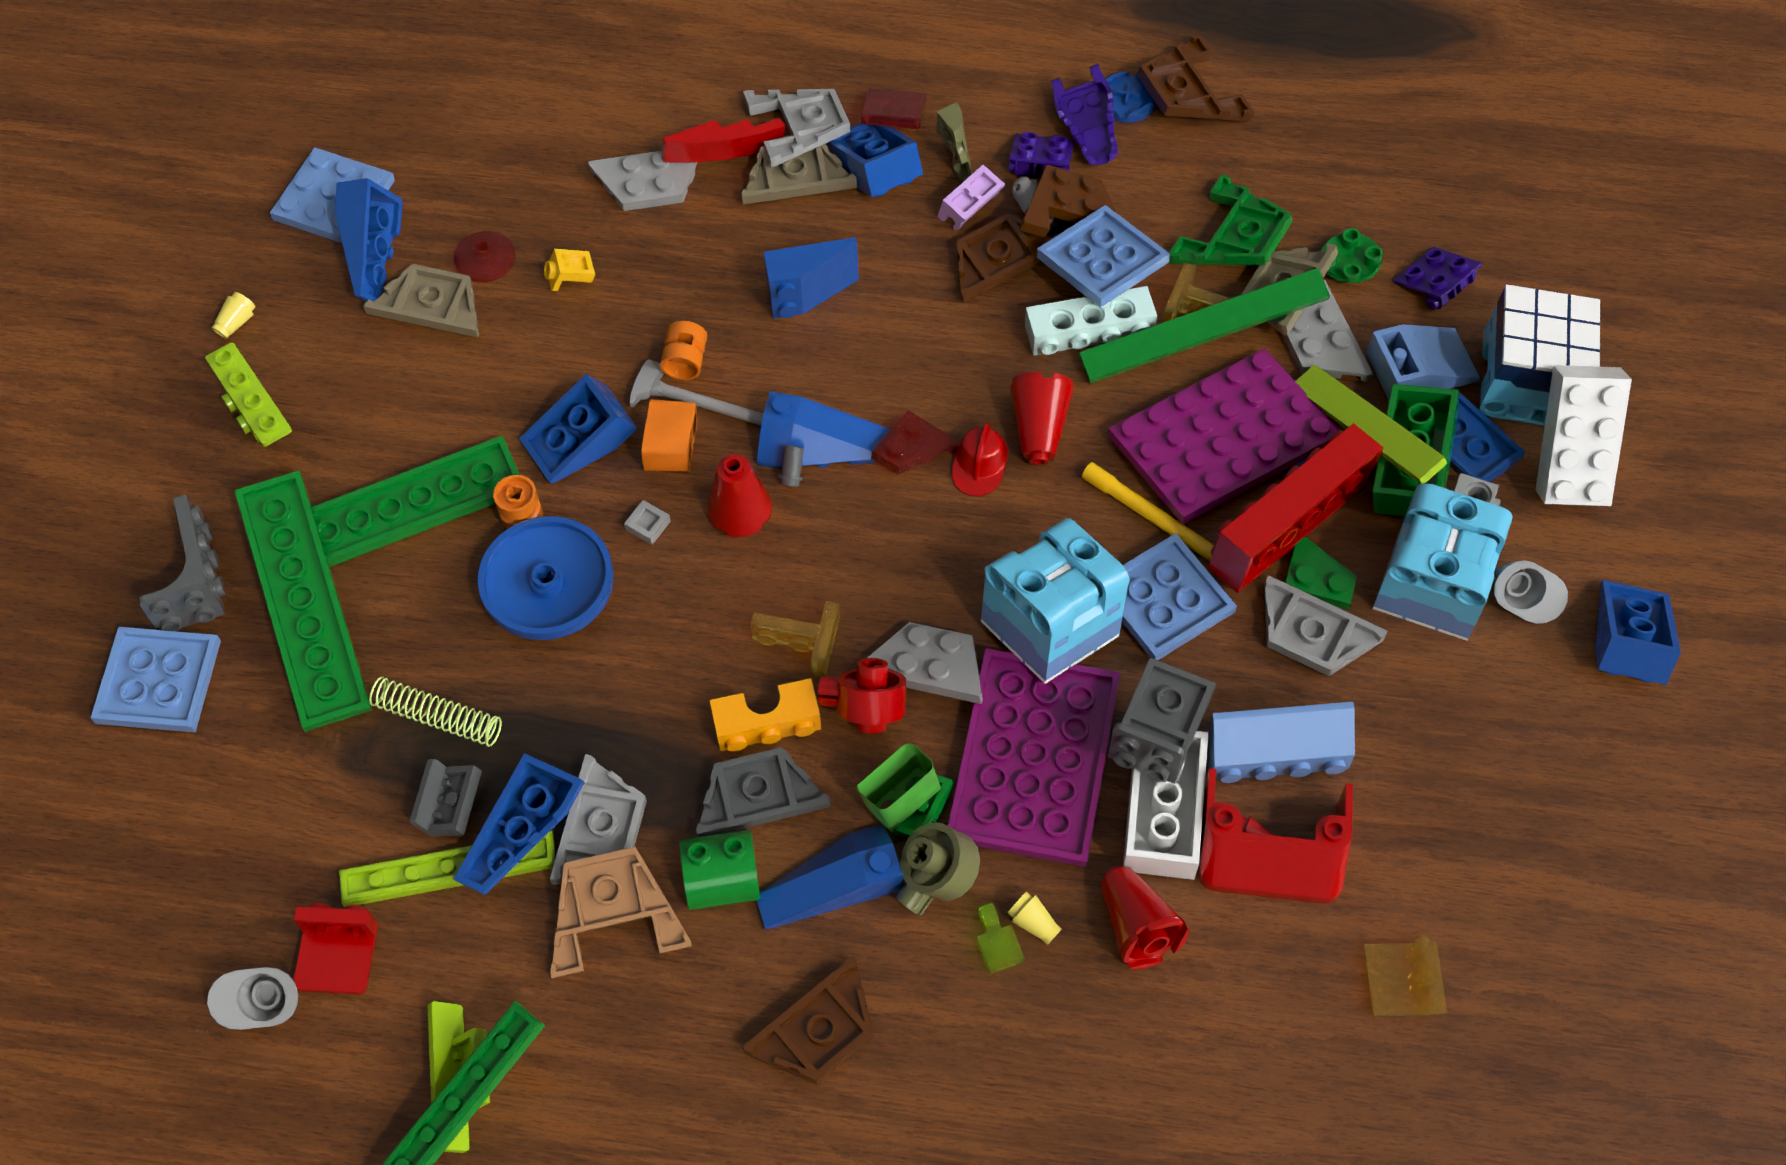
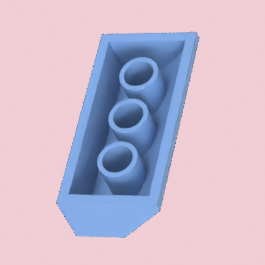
(1281, 741)

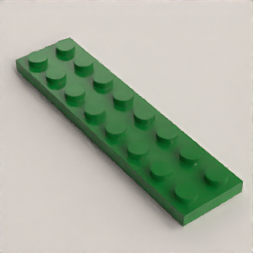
(412, 501)
(302, 601)

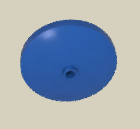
(545, 578)

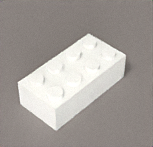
(1583, 435)
(1167, 818)

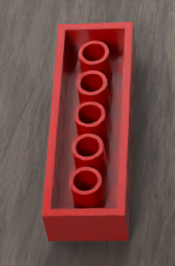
(1294, 507)

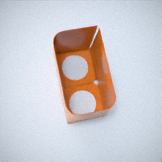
(669, 436)

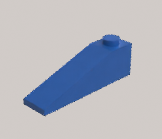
(367, 223)
(821, 430)
(525, 812)
(842, 875)

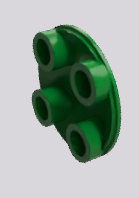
(1357, 257)

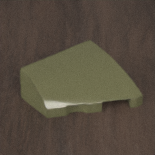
(952, 131)

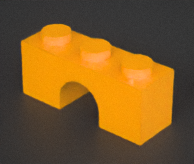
(794, 715)

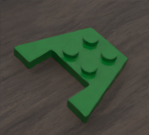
(1244, 237)

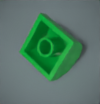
(719, 869)

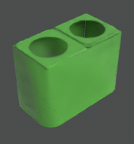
(879, 784)

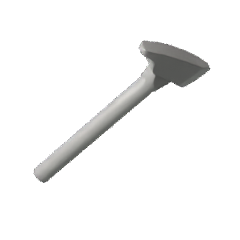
(649, 384)

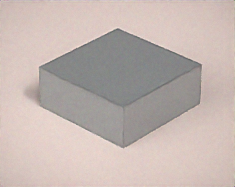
(647, 522)

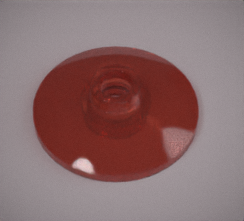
(484, 256)

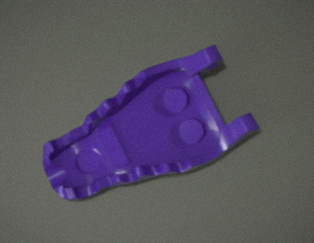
(1089, 116)

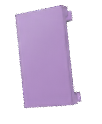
(970, 196)

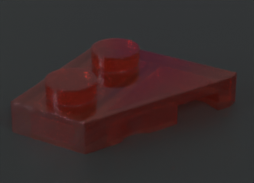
(912, 444)

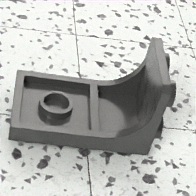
(198, 590)
(1161, 721)

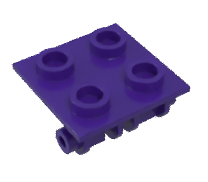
(1036, 149)
(1439, 276)

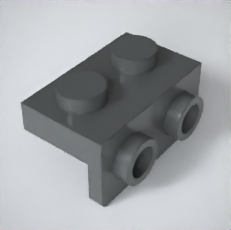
(445, 799)

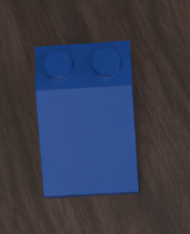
(877, 157)
(809, 275)
(578, 430)
(1636, 633)

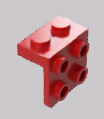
(335, 949)

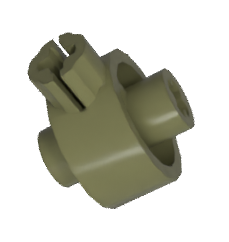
(937, 865)

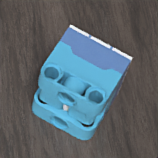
(1444, 560)
(1055, 599)

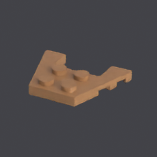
(607, 893)

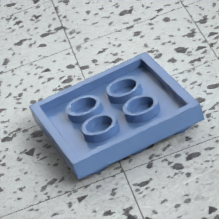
(311, 193)
(1103, 255)
(1171, 598)
(156, 679)

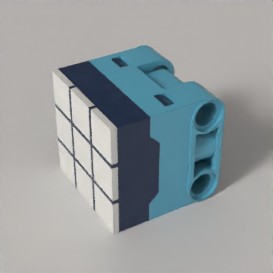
(1523, 343)

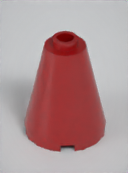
(1040, 413)
(738, 498)
(1140, 919)

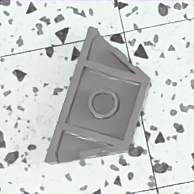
(644, 179)
(1327, 341)
(1314, 629)
(934, 661)
(601, 818)

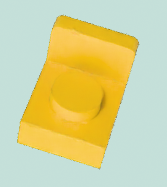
(568, 266)

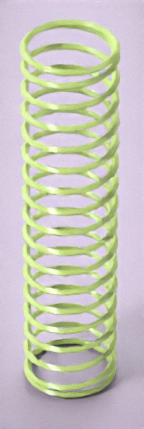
(489, 724)

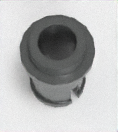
(791, 465)

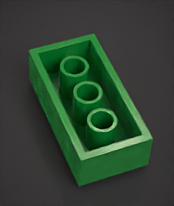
(1432, 418)

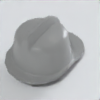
(1530, 591)
(253, 998)

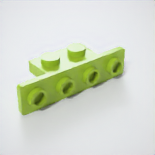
(247, 396)
(447, 1053)

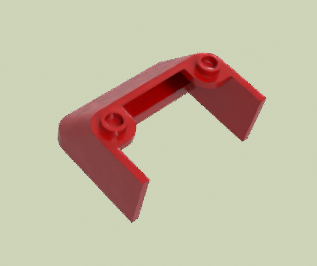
(1270, 863)

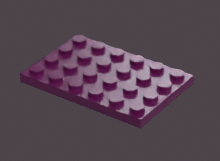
(1223, 435)
(1035, 759)

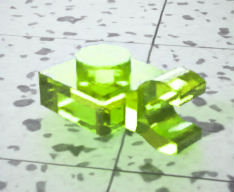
(998, 944)

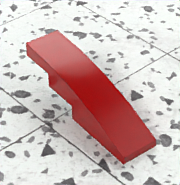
(718, 143)

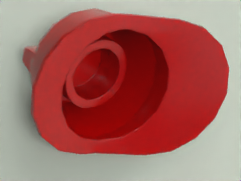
(980, 461)

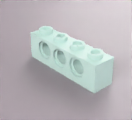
(1118, 318)

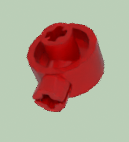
(866, 695)

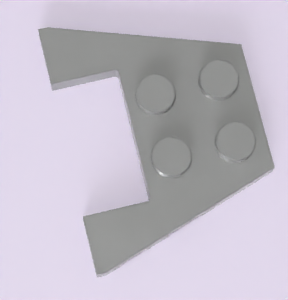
(811, 118)

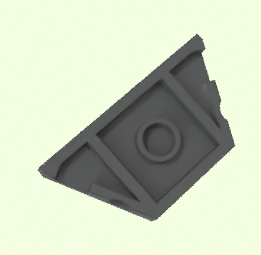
(757, 792)

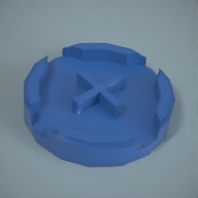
(1130, 98)

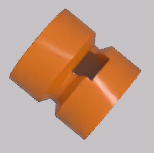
(683, 350)
(516, 500)

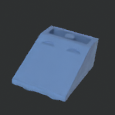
(1420, 357)

